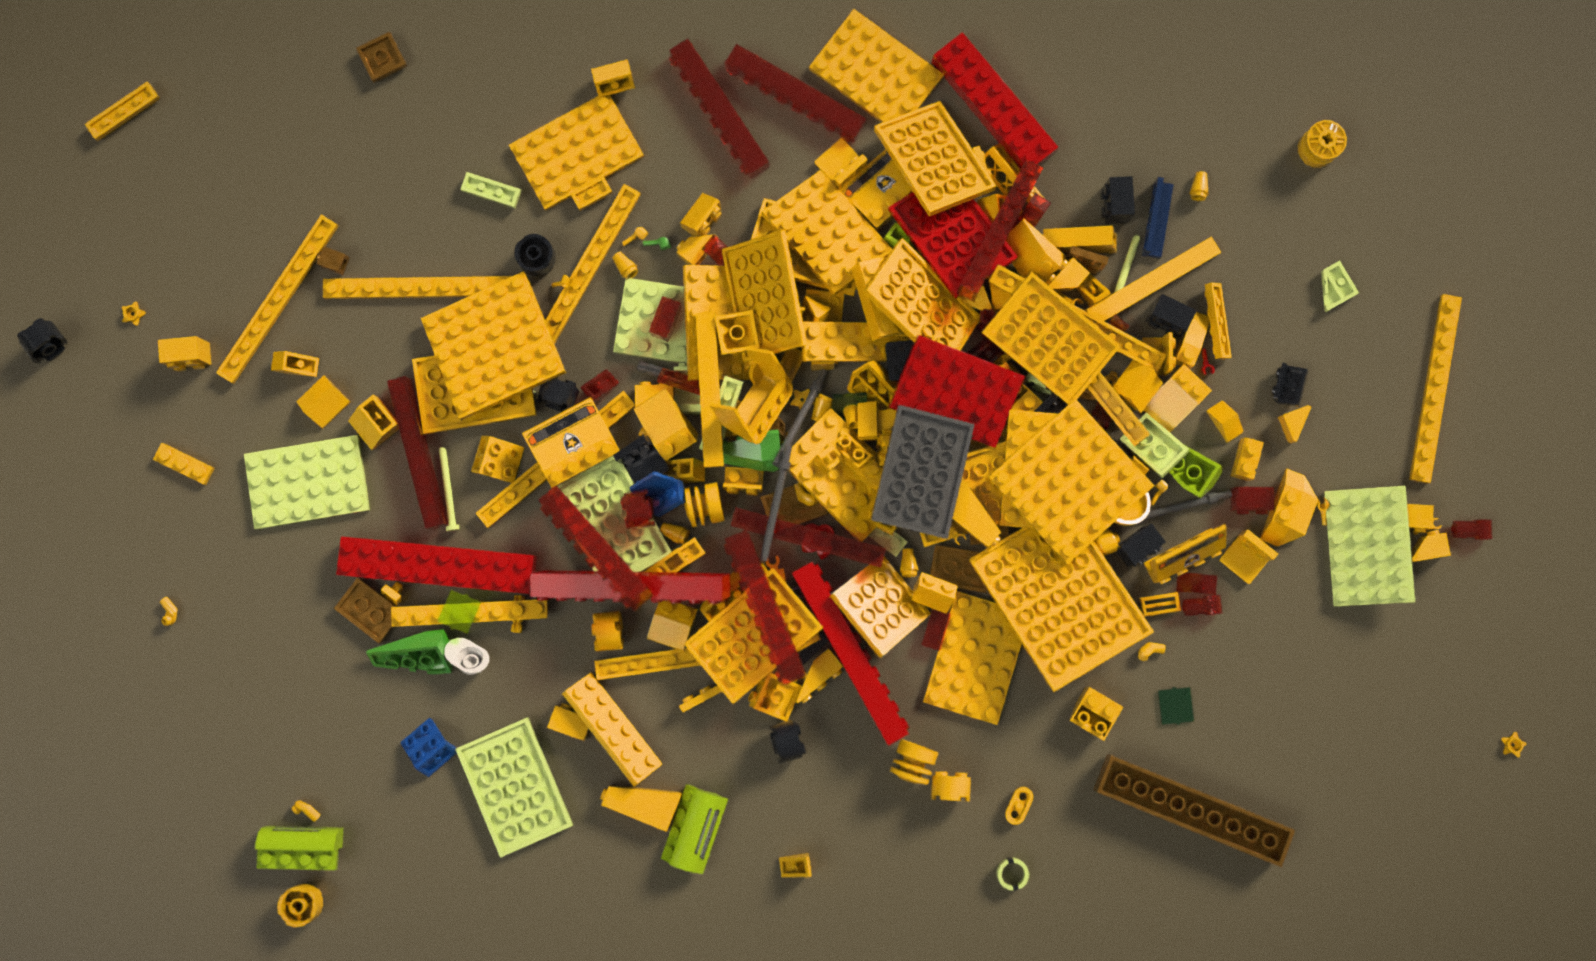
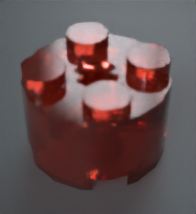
(638, 510)

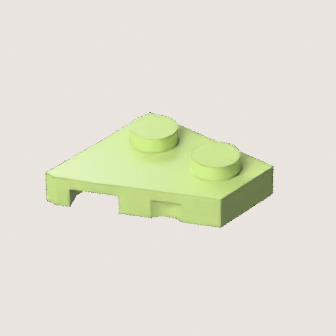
(1336, 286)

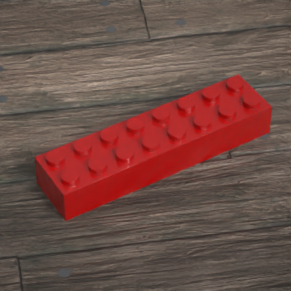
(993, 102)

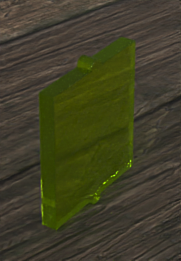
(459, 611)

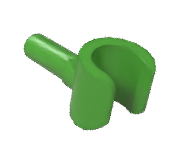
(663, 242)

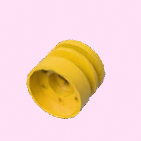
(1312, 144)
(704, 504)
(914, 762)

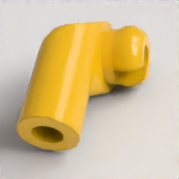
(804, 497)
(171, 612)
(1150, 648)

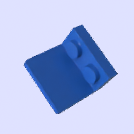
(664, 490)
(428, 748)

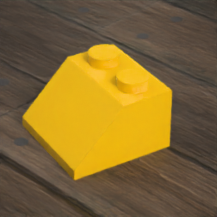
(672, 624)

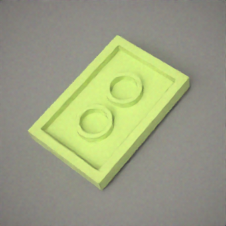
(1159, 450)

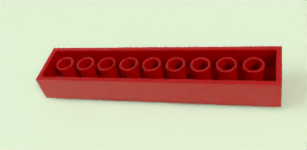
(435, 565)
(662, 585)
(850, 653)

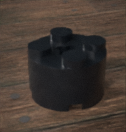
(527, 247)
(42, 341)
(558, 394)
(786, 741)

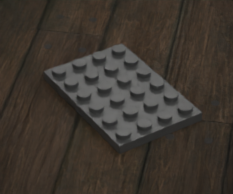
(922, 472)

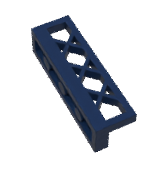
(1157, 219)

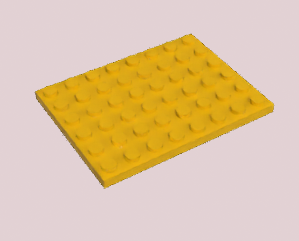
(1060, 611)

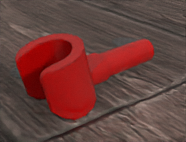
(1206, 363)

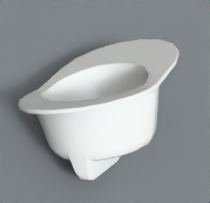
(466, 656)

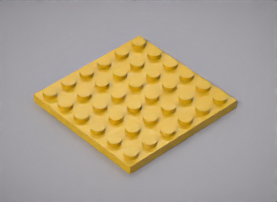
(493, 345)
(1071, 481)

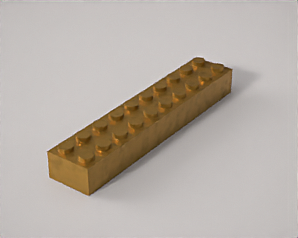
(1194, 810)

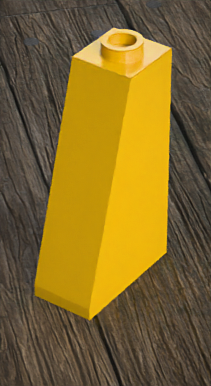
(1093, 239)
(973, 517)
(643, 804)

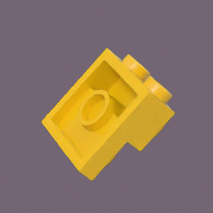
(774, 697)

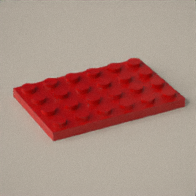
(948, 238)
(957, 387)

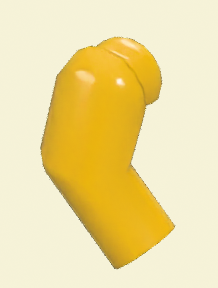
(307, 809)

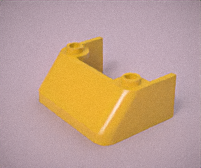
(762, 402)

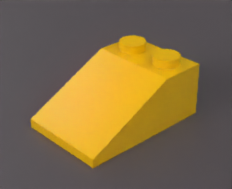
(1033, 251)
(1177, 398)
(666, 424)

